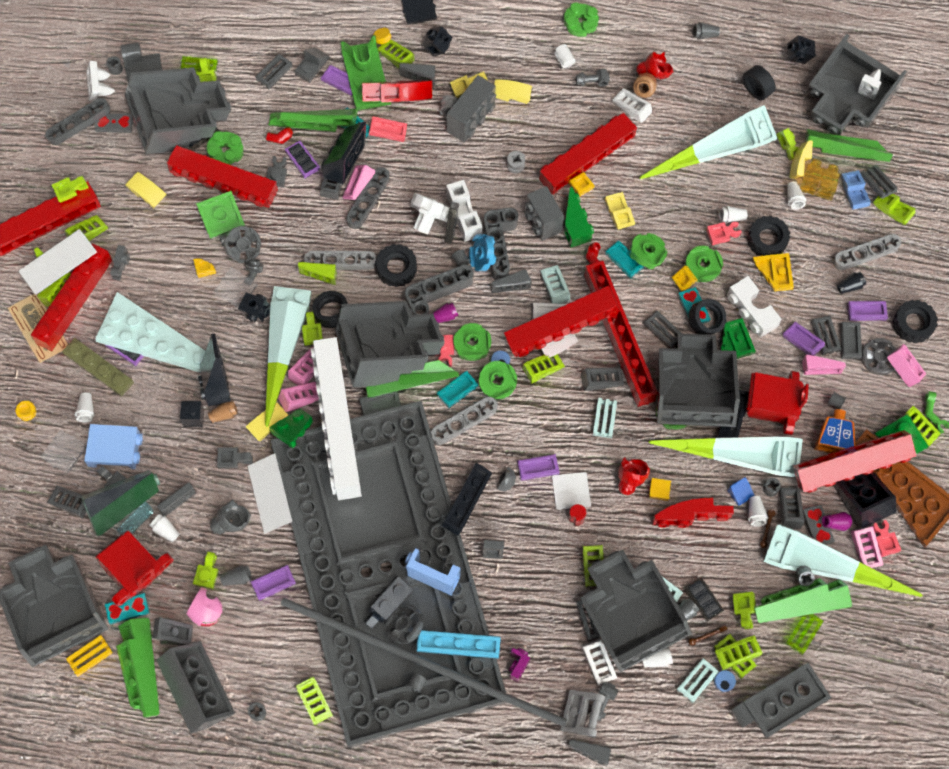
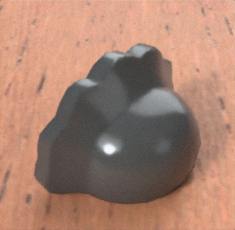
(507, 480)

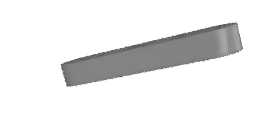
(866, 250)
(341, 256)
(463, 419)

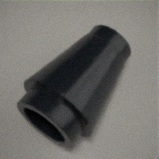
(852, 283)

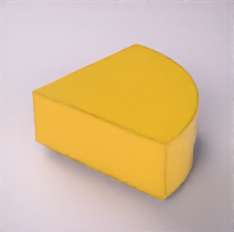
(203, 268)

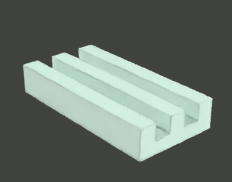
(607, 403)
(687, 693)

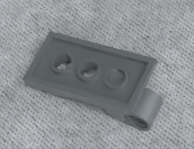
(136, 62)
(767, 705)

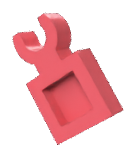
(720, 233)
(447, 349)
(886, 541)

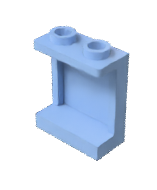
(113, 446)
(432, 577)

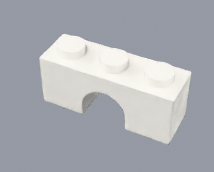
(467, 218)
(760, 320)

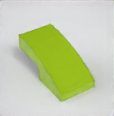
(894, 208)

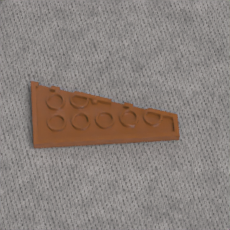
(917, 497)

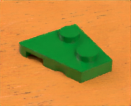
(737, 339)
(907, 424)
(292, 427)

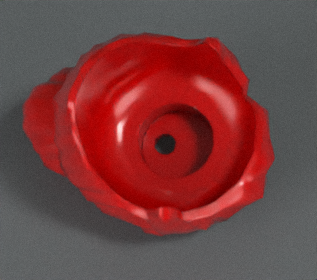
(656, 66)
(632, 475)

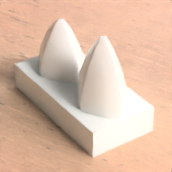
(870, 85)
(95, 88)

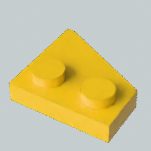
(776, 270)

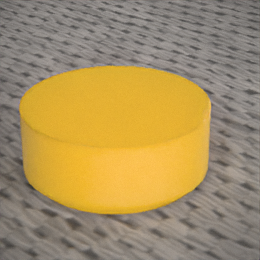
(382, 35)
(25, 410)

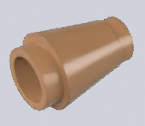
(223, 412)

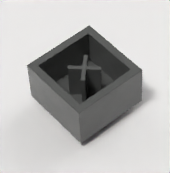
(543, 213)

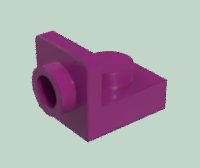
(518, 667)

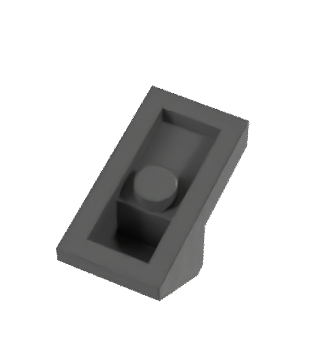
(312, 63)
(172, 632)

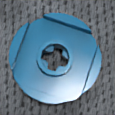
(482, 252)

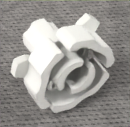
(429, 210)

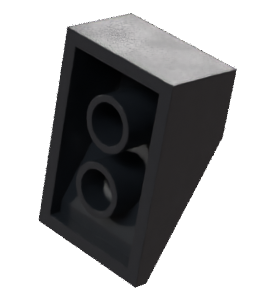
(213, 375)
(866, 499)

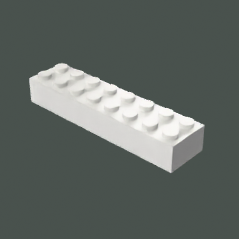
(335, 419)

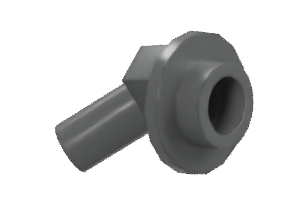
(254, 267)

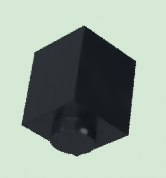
(192, 414)

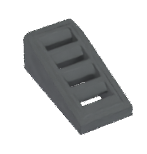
(418, 72)
(329, 192)
(513, 282)
(590, 382)
(79, 512)
(791, 520)
(592, 751)

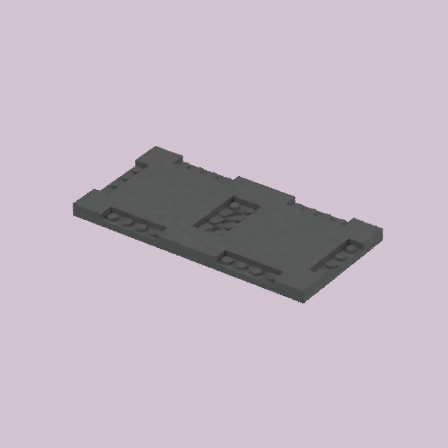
(336, 539)

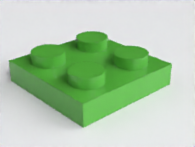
(220, 214)

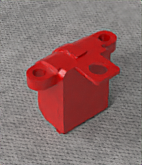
(777, 399)
(130, 566)

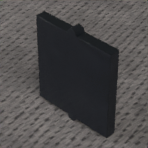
(419, 11)

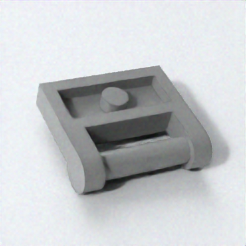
(576, 713)

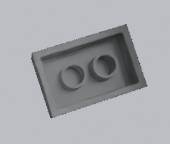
(471, 109)

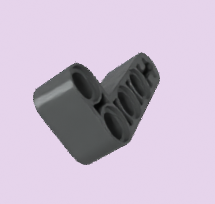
(496, 229)
(441, 289)

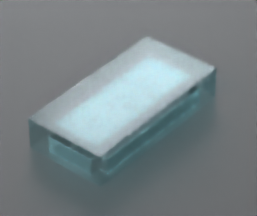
(136, 519)

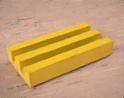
(86, 648)

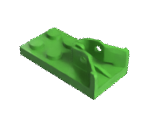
(363, 65)

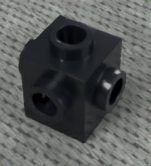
(437, 41)
(801, 49)
(254, 307)

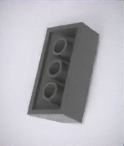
(195, 686)

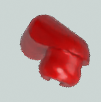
(281, 137)
(592, 252)

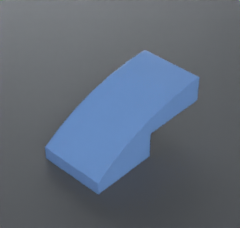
(854, 188)

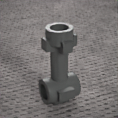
(602, 78)
(609, 692)

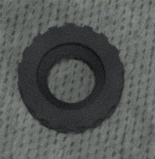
(774, 224)
(396, 251)
(923, 310)

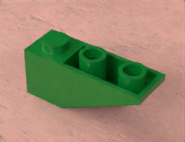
(576, 225)

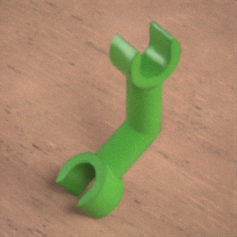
(930, 400)

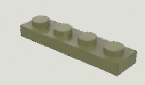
(98, 367)

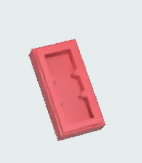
(388, 129)

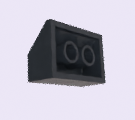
(345, 153)

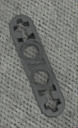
(79, 124)
(371, 199)

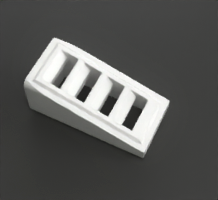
(640, 113)
(586, 647)

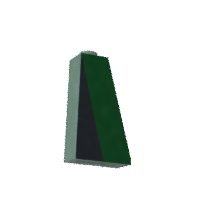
(118, 500)

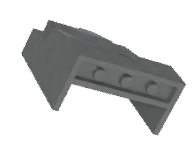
(839, 84)
(174, 108)
(385, 341)
(697, 383)
(49, 605)
(633, 610)

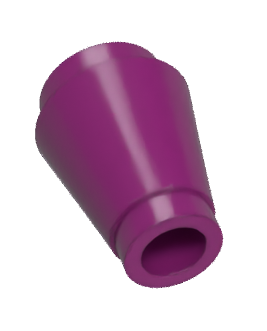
(445, 313)
(838, 521)

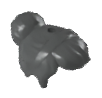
(228, 512)

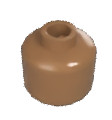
(640, 85)

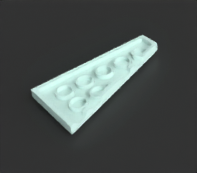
(140, 332)

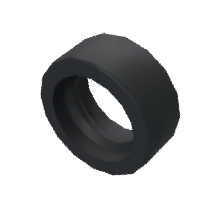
(759, 82)
(323, 299)
(718, 310)

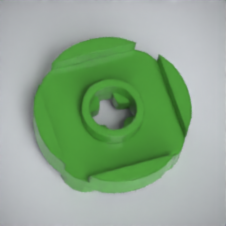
(581, 11)
(223, 139)
(712, 257)
(645, 258)
(469, 352)
(502, 370)

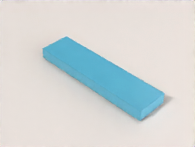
(458, 644)

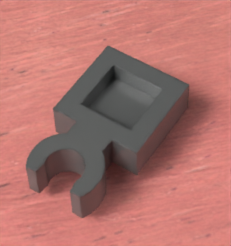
(278, 172)
(120, 260)

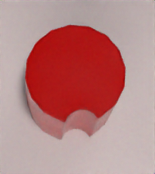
(577, 514)

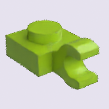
(206, 74)
(787, 142)
(67, 189)
(311, 331)
(207, 574)
(744, 606)

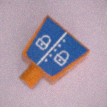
(836, 433)

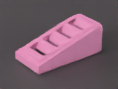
(359, 179)
(817, 365)
(299, 376)
(289, 401)
(874, 546)

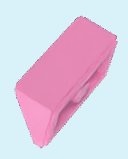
(906, 365)

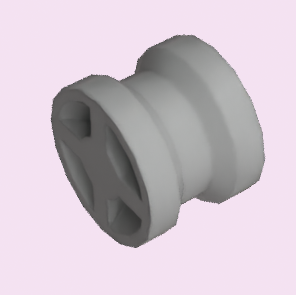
(447, 103)
(517, 166)

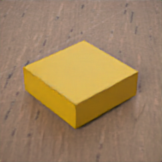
(581, 184)
(684, 278)
(659, 489)

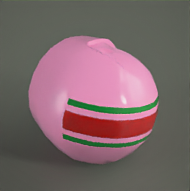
(205, 611)

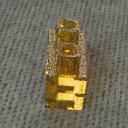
(814, 173)

